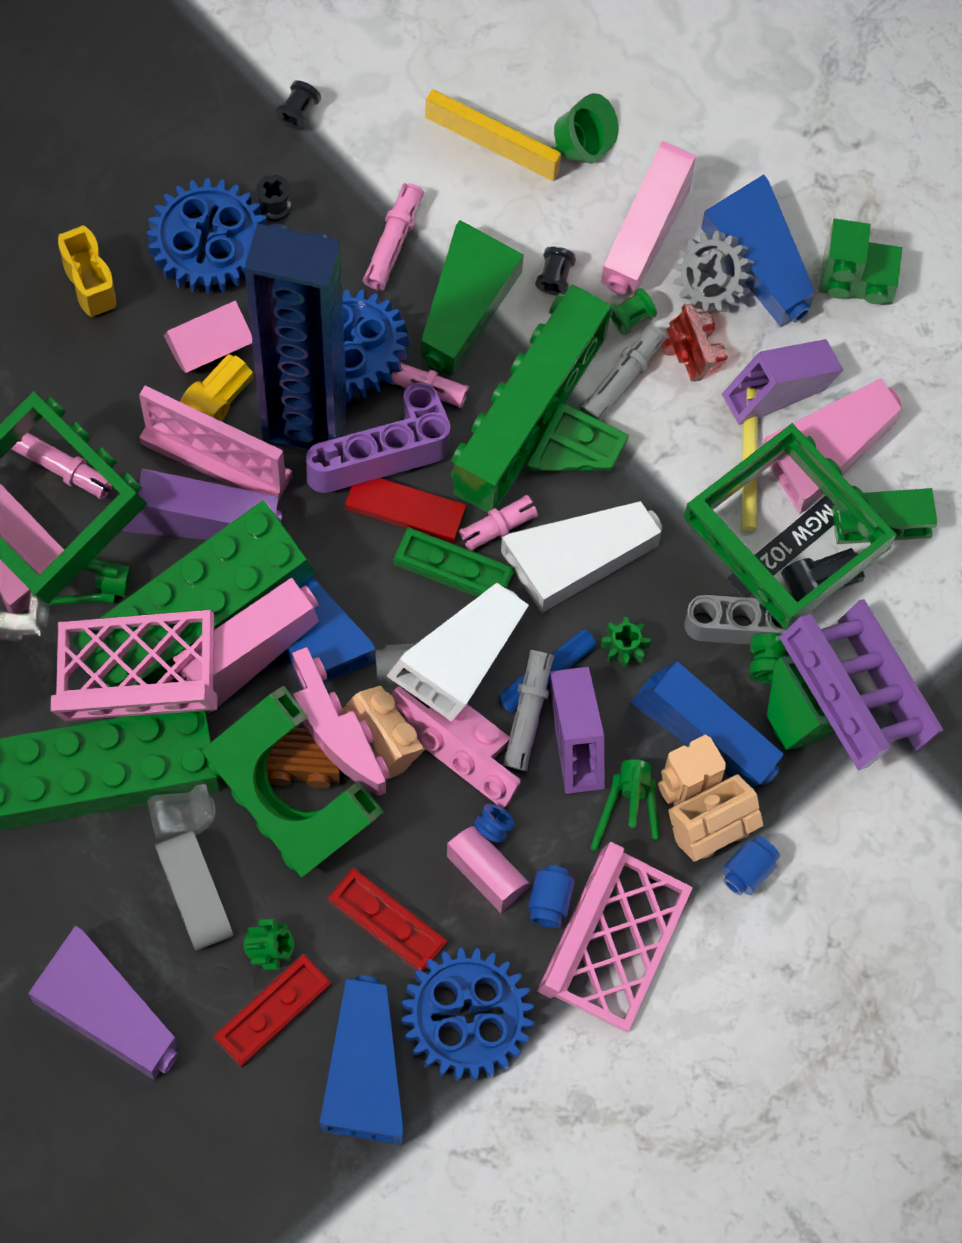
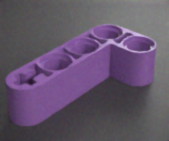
(333, 462)

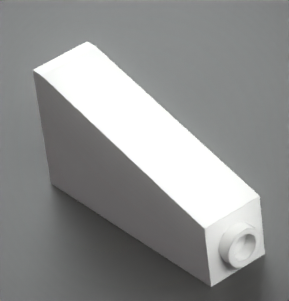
(579, 551)
(456, 655)

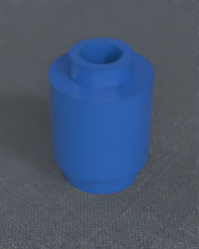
(750, 866)
(550, 896)

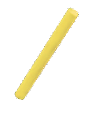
(749, 491)

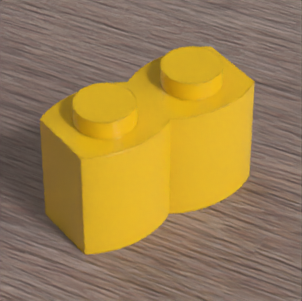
(87, 271)

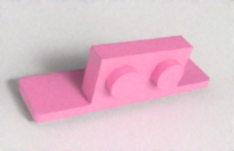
(463, 745)

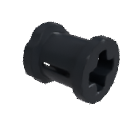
(298, 104)
(274, 197)
(555, 270)

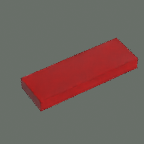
(407, 508)
(387, 920)
(272, 1010)

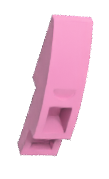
(339, 737)

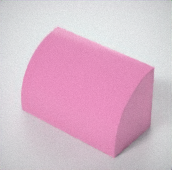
(208, 337)
(486, 868)

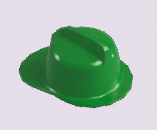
(586, 129)

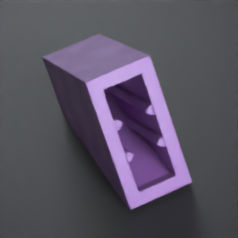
(782, 378)
(578, 730)

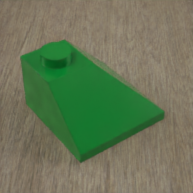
(793, 708)

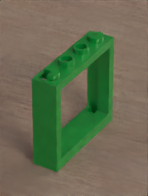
(99, 531)
(743, 562)

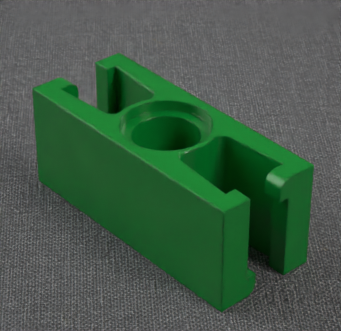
(908, 512)

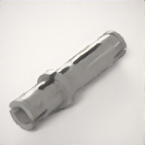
(632, 362)
(528, 711)

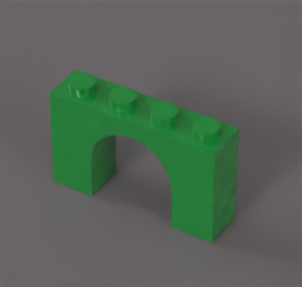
(242, 759)

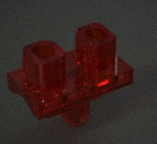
(690, 343)

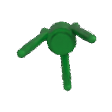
(110, 578)
(635, 784)

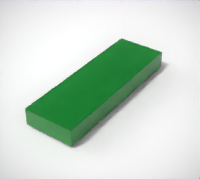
(450, 564)

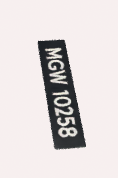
(792, 541)

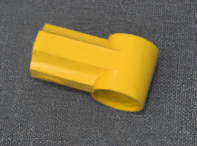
(219, 388)

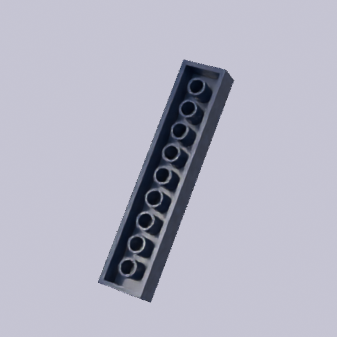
(297, 335)

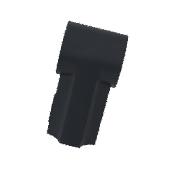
(807, 574)

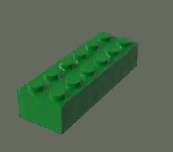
(529, 400)
(218, 576)
(101, 766)

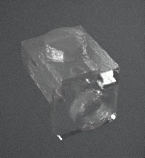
(15, 625)
(181, 812)

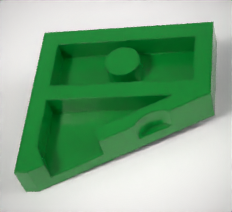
(577, 443)

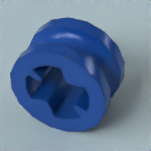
(494, 823)

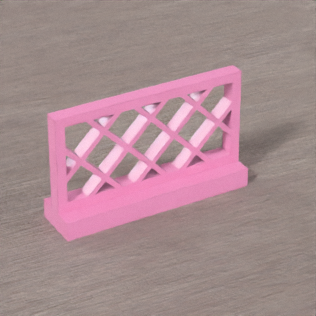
(211, 446)
(135, 699)
(583, 922)

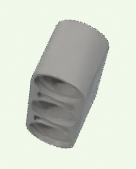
(723, 627)
(194, 890)

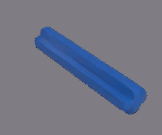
(564, 658)

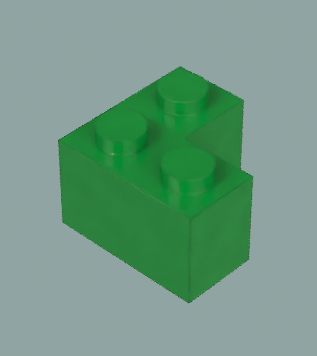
(857, 266)

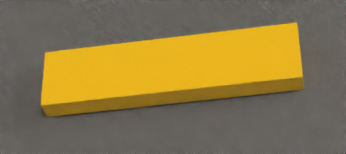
(493, 135)

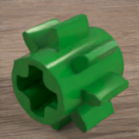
(635, 640)
(269, 944)

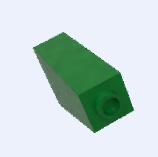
(470, 290)

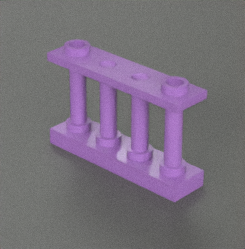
(839, 698)

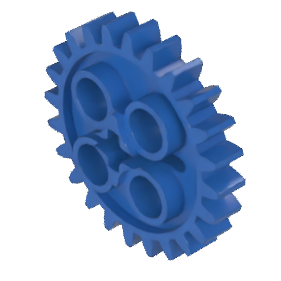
(175, 229)
(374, 355)
(461, 978)

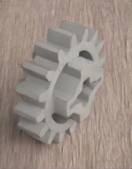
(722, 260)

